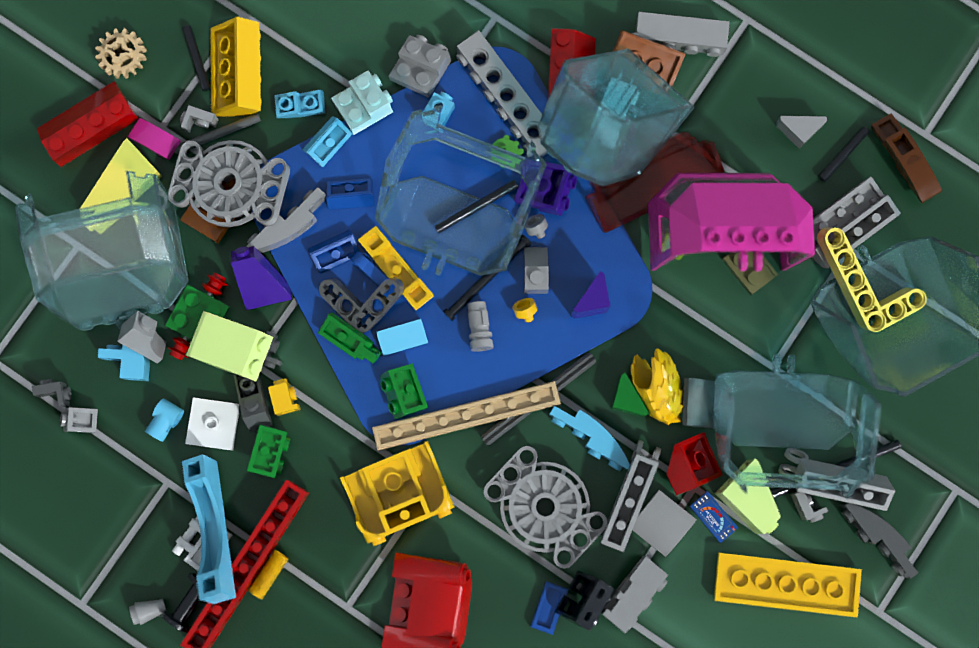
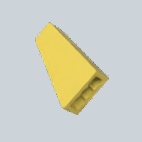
(113, 181)

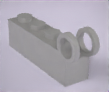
(684, 33)
(875, 493)
(630, 498)

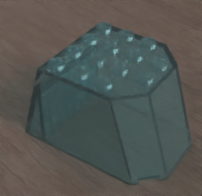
(609, 116)

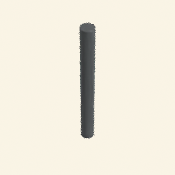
(225, 130)

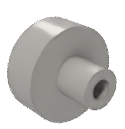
(536, 226)

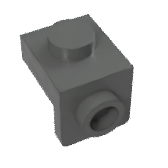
(49, 388)

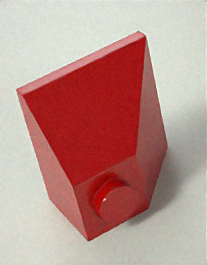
(692, 464)

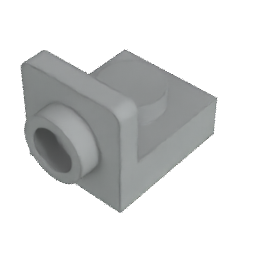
(201, 118)
(79, 420)
(804, 507)

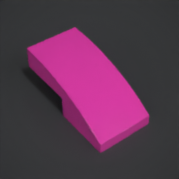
(154, 138)

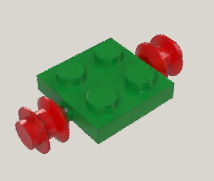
(190, 309)

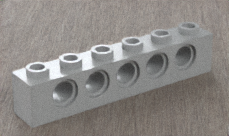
(476, 47)

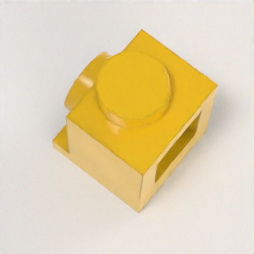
(283, 397)

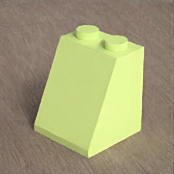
(229, 346)
(754, 509)

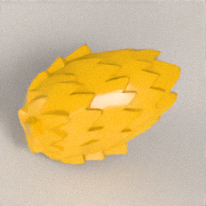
(659, 387)

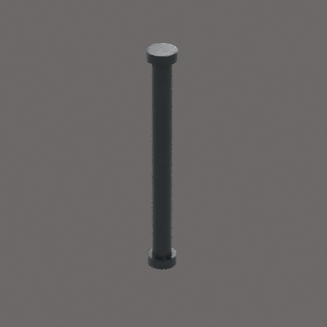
(480, 284)

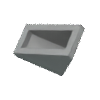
(800, 128)

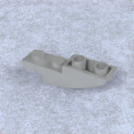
(284, 231)

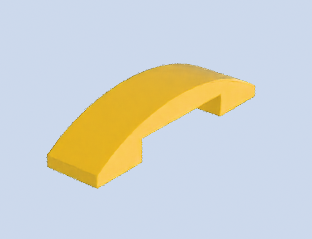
(394, 266)

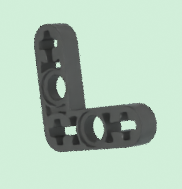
(358, 309)

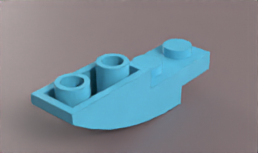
(600, 440)

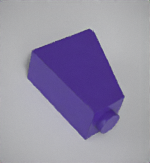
(258, 279)

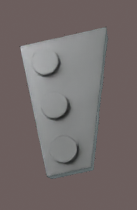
(634, 594)

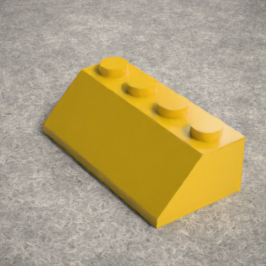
(235, 68)

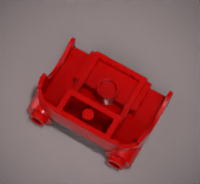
(428, 603)

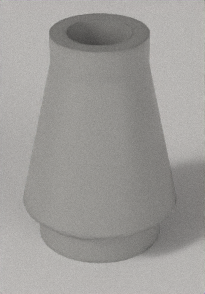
(146, 610)

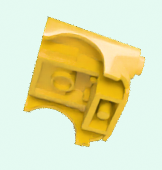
(397, 493)

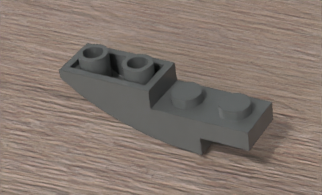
(875, 529)

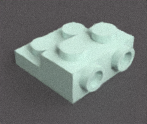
(363, 102)

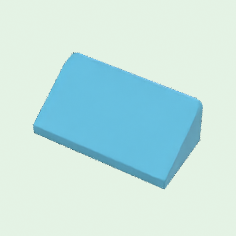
(327, 141)
(402, 337)

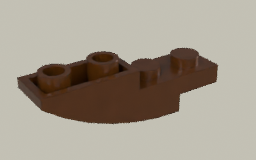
(908, 157)

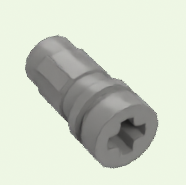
(479, 327)

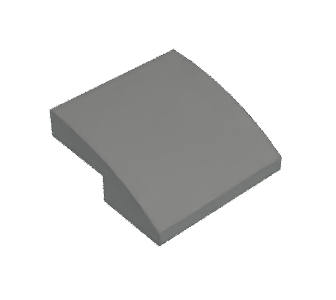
(663, 523)

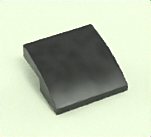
(698, 403)

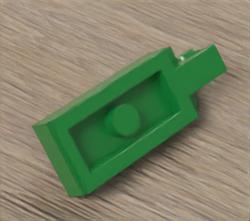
(348, 338)

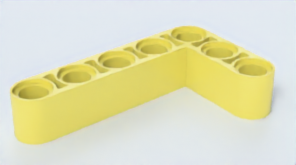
(861, 286)

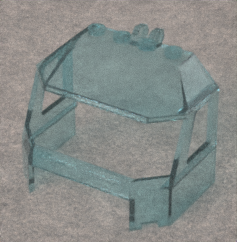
(415, 205)
(795, 413)

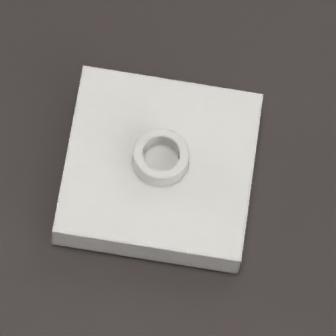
(212, 424)

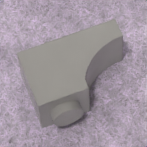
(141, 336)

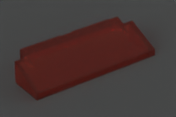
(629, 198)

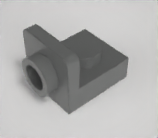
(269, 361)

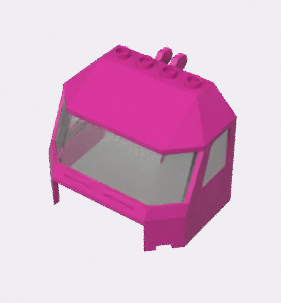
(730, 215)

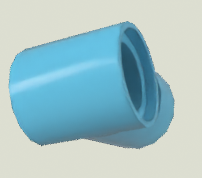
(165, 416)

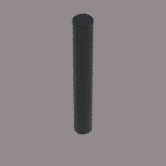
(196, 58)
(843, 154)

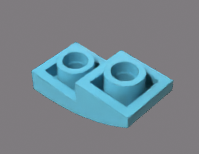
(300, 104)

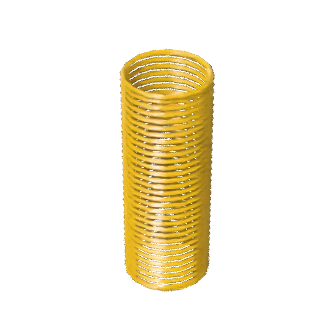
(272, 566)

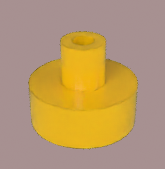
(525, 309)

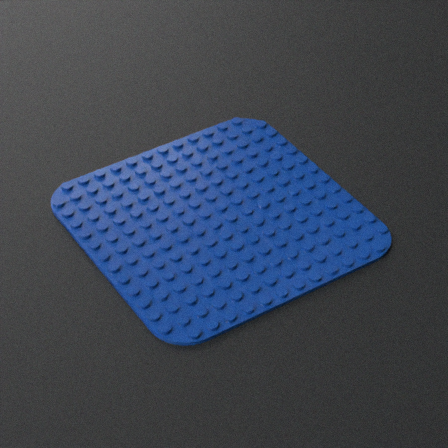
(446, 365)

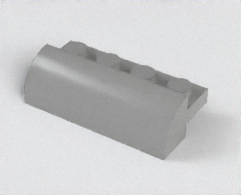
(856, 213)

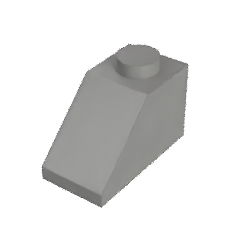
(536, 270)

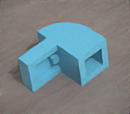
(133, 365)

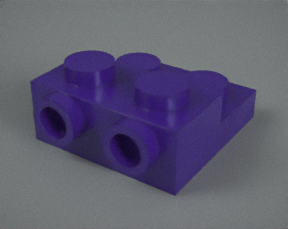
(553, 190)

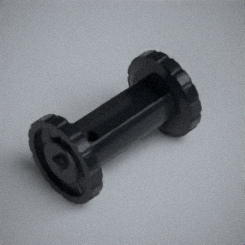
(185, 607)

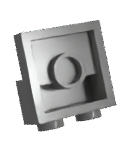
(420, 65)

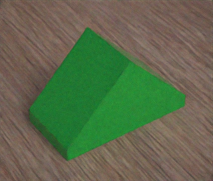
(627, 399)

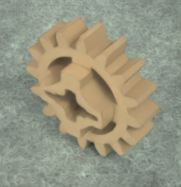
(126, 61)

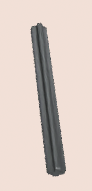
(560, 381)

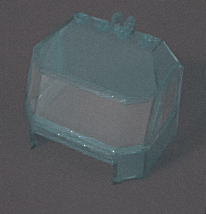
(106, 257)

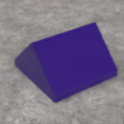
(594, 300)

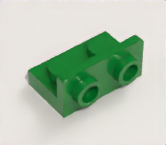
(403, 391)
(268, 451)

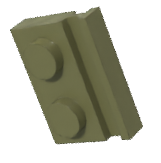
(750, 279)

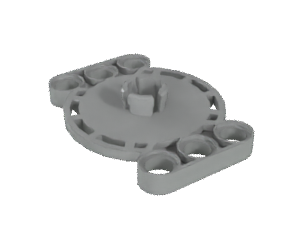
(221, 165)
(567, 513)

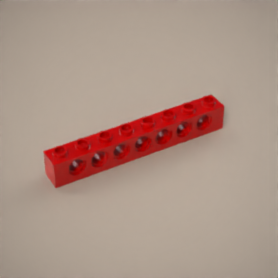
(248, 564)

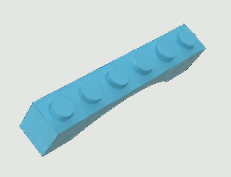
(215, 568)

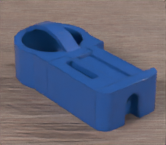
(368, 268)

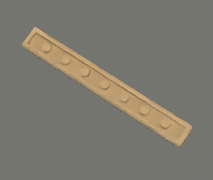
(466, 415)

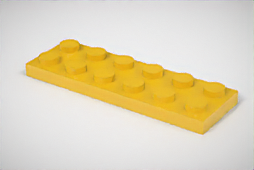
(787, 584)

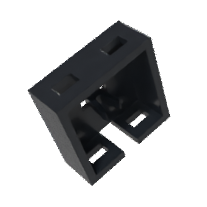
(594, 597)

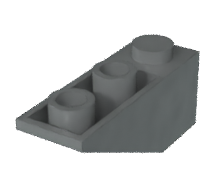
(252, 403)

